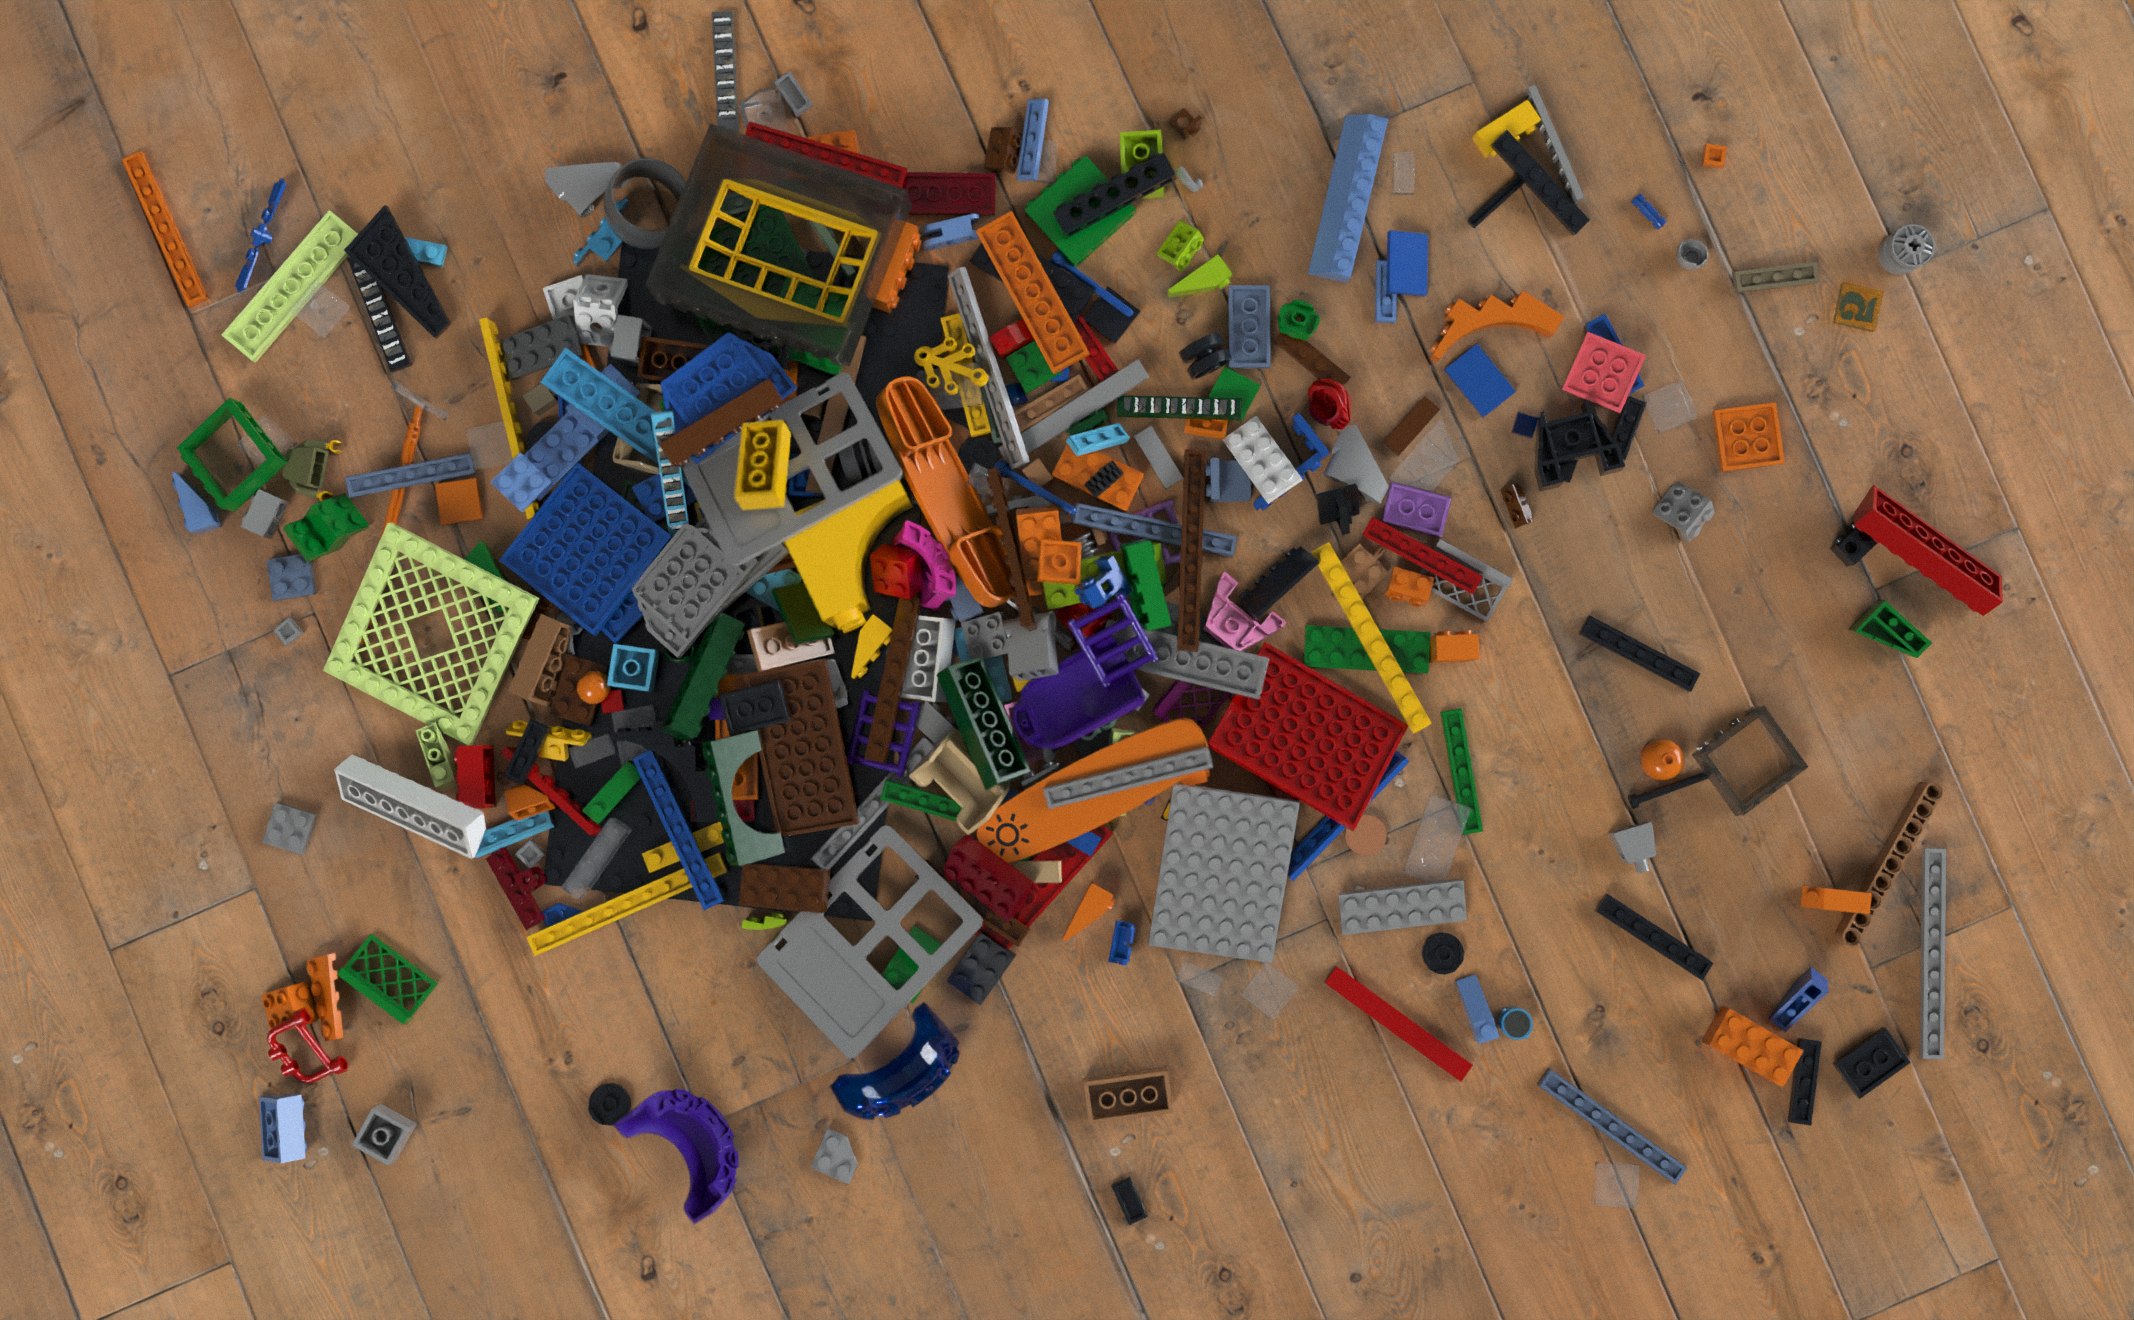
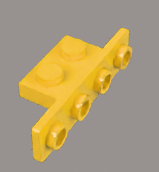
(557, 741)

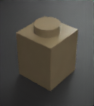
(541, 399)

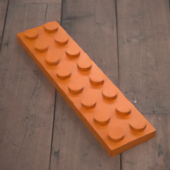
(1032, 292)

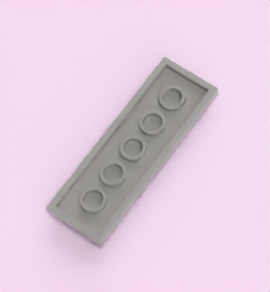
(1402, 906)

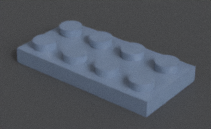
(1249, 326)

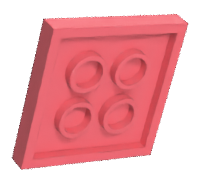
(1603, 372)

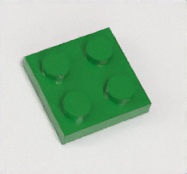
(1030, 367)

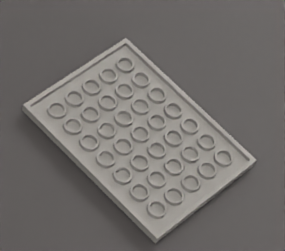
(1223, 872)

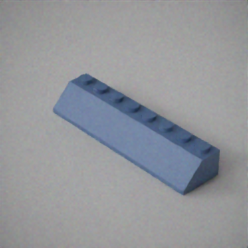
(1348, 197)

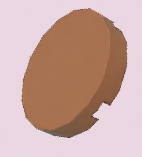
(1367, 837)

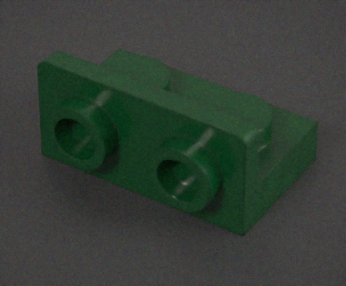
(1092, 422)

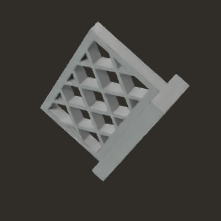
(1477, 566)

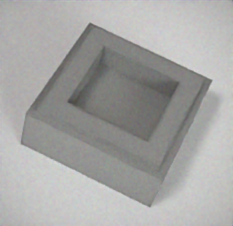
(288, 631)
(530, 853)

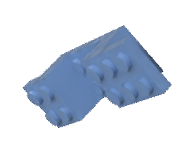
(555, 454)

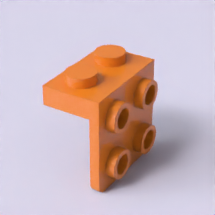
(283, 1002)

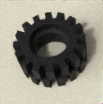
(1103, 478)

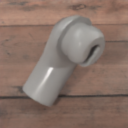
(1186, 180)

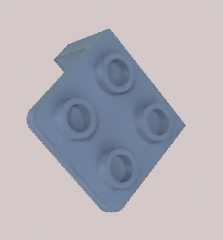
(1227, 481)

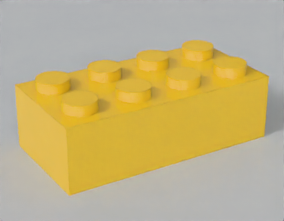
(762, 465)

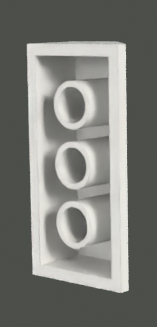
(929, 656)

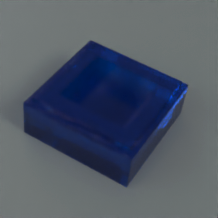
(1016, 394)
(1524, 425)

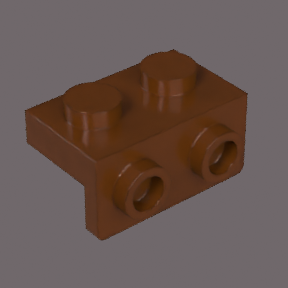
(1003, 149)

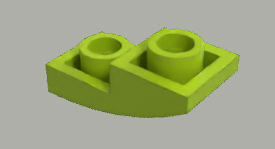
(771, 920)

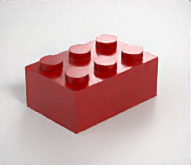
(475, 776)

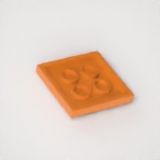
(1748, 437)

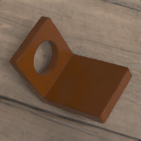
(1191, 129)

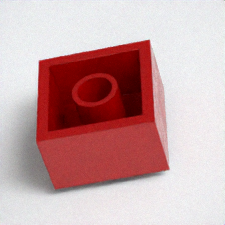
(896, 571)

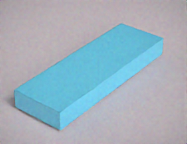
(1097, 439)

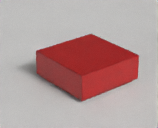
(613, 702)

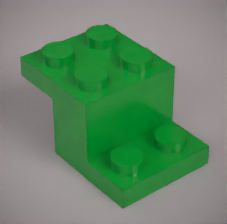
(326, 527)

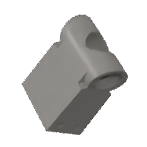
(1032, 652)

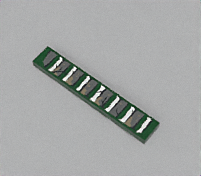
(1179, 407)

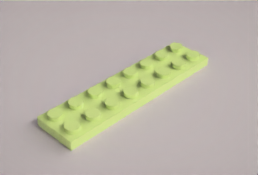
(270, 308)

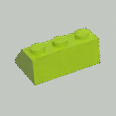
(1137, 148)

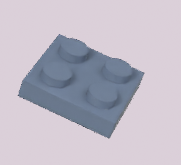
(291, 577)

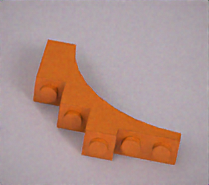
(1524, 313)

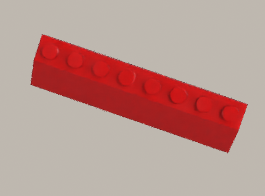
(1929, 551)

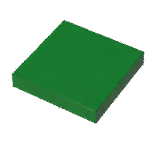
(1233, 385)

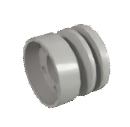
(1906, 249)

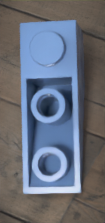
(197, 509)

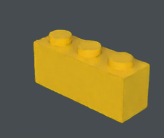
(1517, 121)

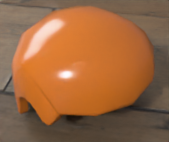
(593, 687)

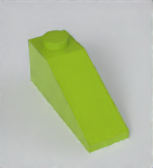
(1206, 278)

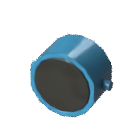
(1515, 1023)

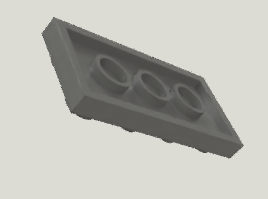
(539, 346)

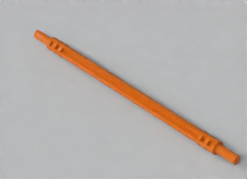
(406, 459)

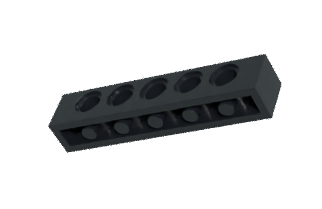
(1109, 206)

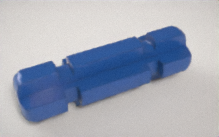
(1649, 211)

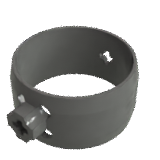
(650, 169)

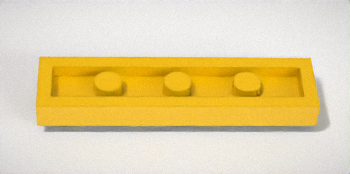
(666, 854)

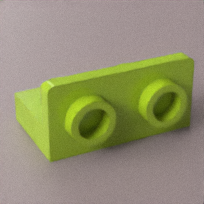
(1181, 245)

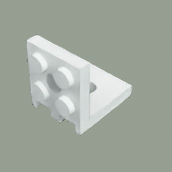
(597, 303)

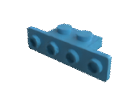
(603, 242)

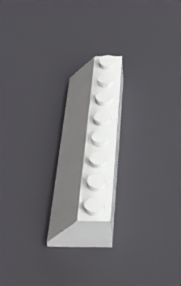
(411, 805)

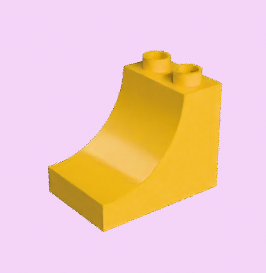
(836, 553)

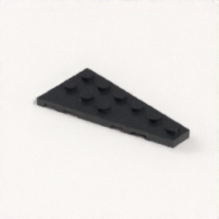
(391, 263)

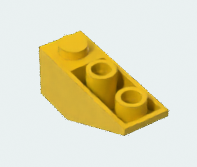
(871, 639)

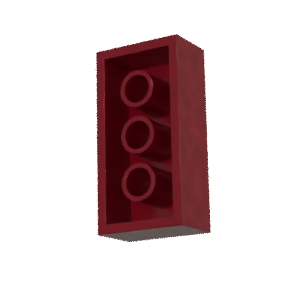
(987, 877)

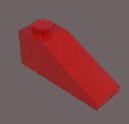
(1011, 338)

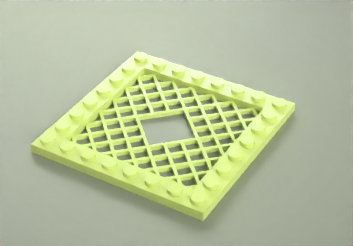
(341, 663)

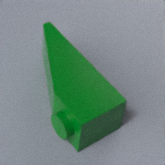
(612, 792)

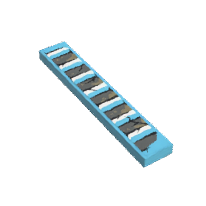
(670, 475)

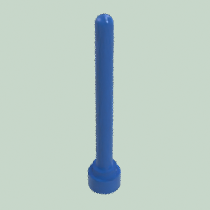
(1060, 261)
(1005, 470)

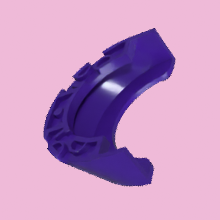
(701, 1138)

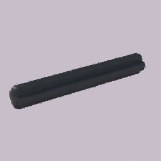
(1495, 202)

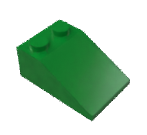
(903, 967)

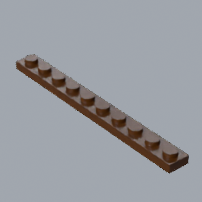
(1191, 550)

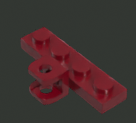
(518, 886)

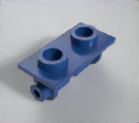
(1122, 936)

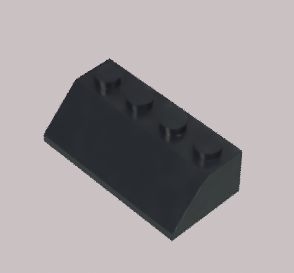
(1277, 583)

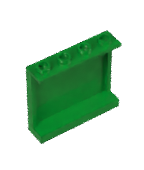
(1068, 185)

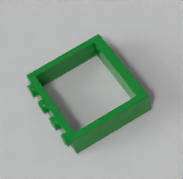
(254, 481)

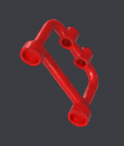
(278, 1051)

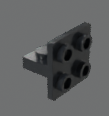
(1338, 506)
(753, 618)

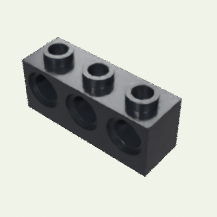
(1859, 546)

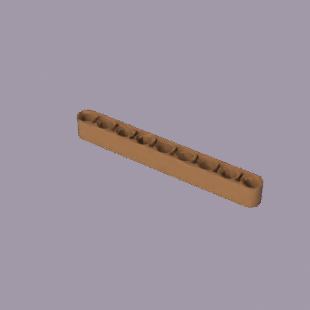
(1897, 858)

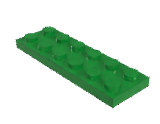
(1343, 650)

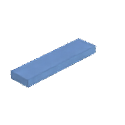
(1032, 139)

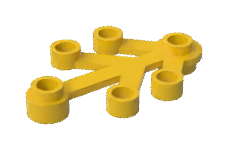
(948, 364)

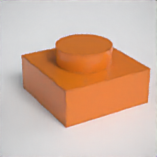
(1714, 156)

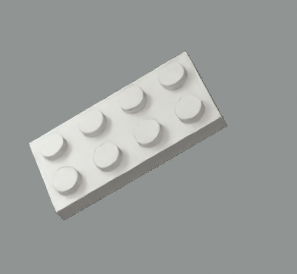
(1262, 459)

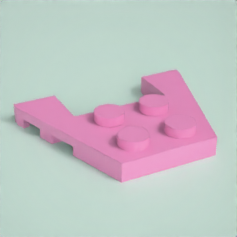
(1231, 624)

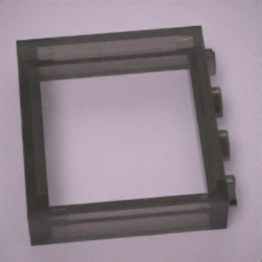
(1717, 779)

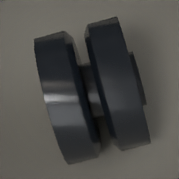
(1205, 355)

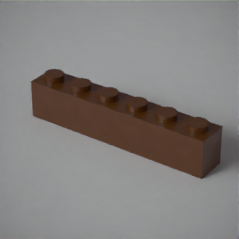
(721, 422)

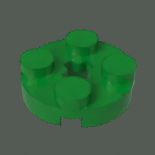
(1296, 329)

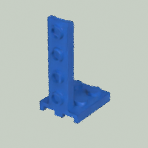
(1313, 443)

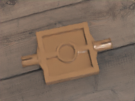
(1364, 569)

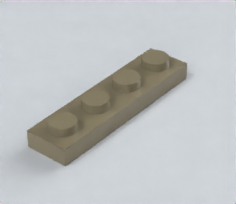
(1775, 277)

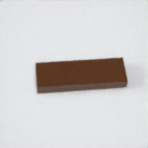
(1411, 426)

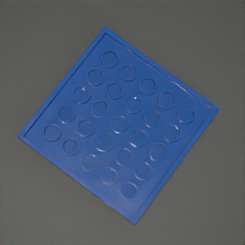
(585, 549)

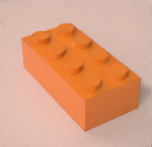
(900, 262)
(1077, 470)
(1032, 526)
(1752, 1046)

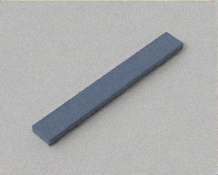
(1148, 529)
(1612, 1126)

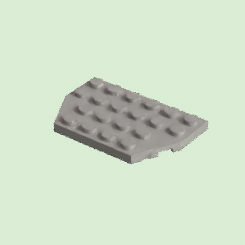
(687, 587)

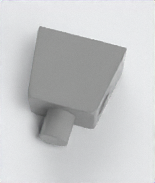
(1635, 844)

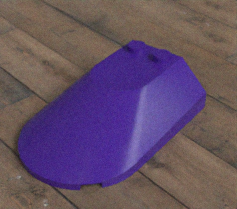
(1074, 701)

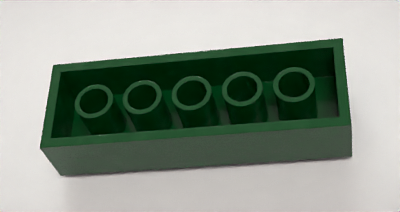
(702, 677)
(983, 722)

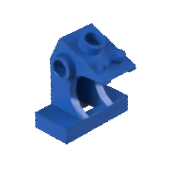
(1090, 590)

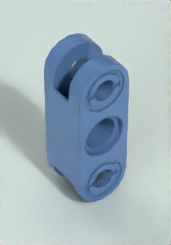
(950, 232)

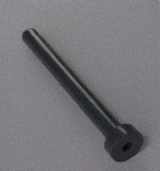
(1634, 800)

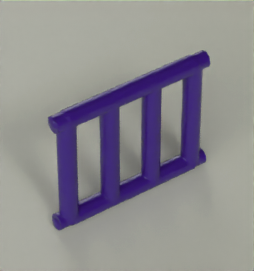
(1130, 619)
(904, 748)

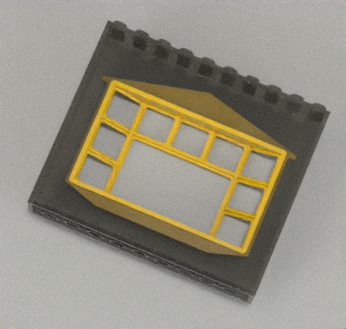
(795, 186)

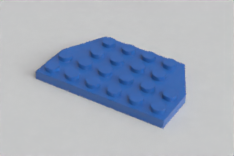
(717, 378)

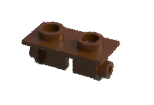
(1519, 514)

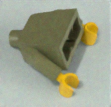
(307, 467)

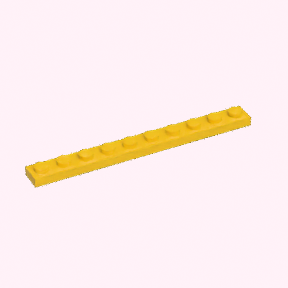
(503, 390)
(1371, 638)
(618, 908)

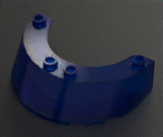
(905, 1079)

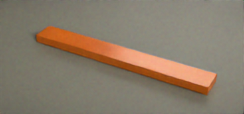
(165, 229)

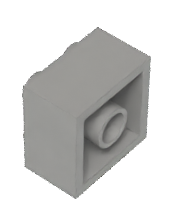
(627, 339)
(384, 1134)

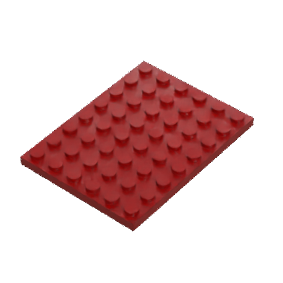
(1310, 738)

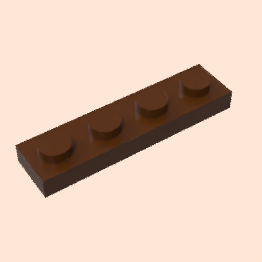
(1311, 358)

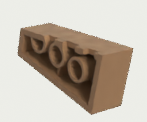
(541, 661)

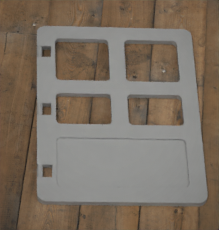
(752, 532)
(834, 979)

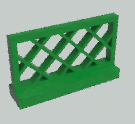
(381, 997)

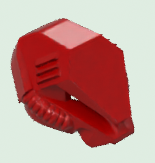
(1329, 403)

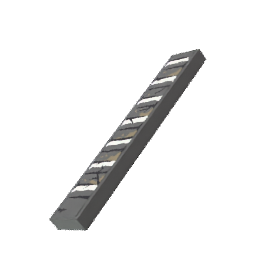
(725, 70)

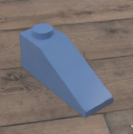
(1477, 1009)

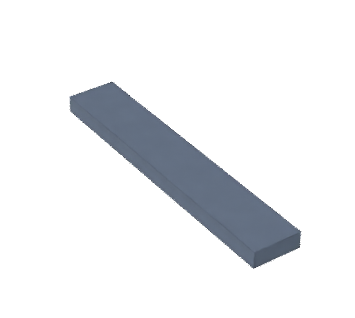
(409, 475)

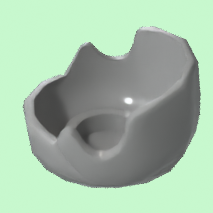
(1692, 254)

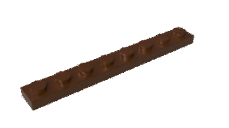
(1012, 558)
(893, 680)

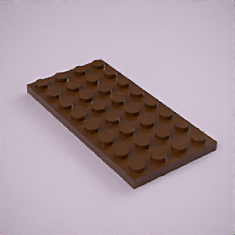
(806, 756)

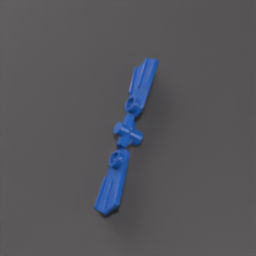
(260, 235)

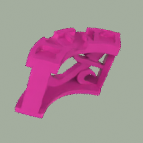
(936, 570)

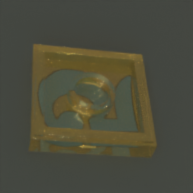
(1858, 307)

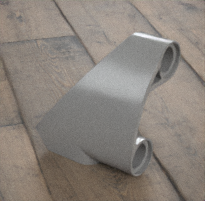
(582, 183)
(1355, 465)

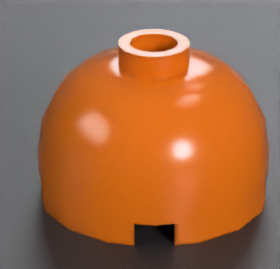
(1662, 759)

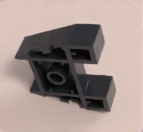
(1573, 440)

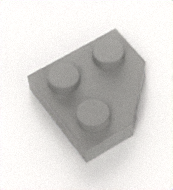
(835, 1157)

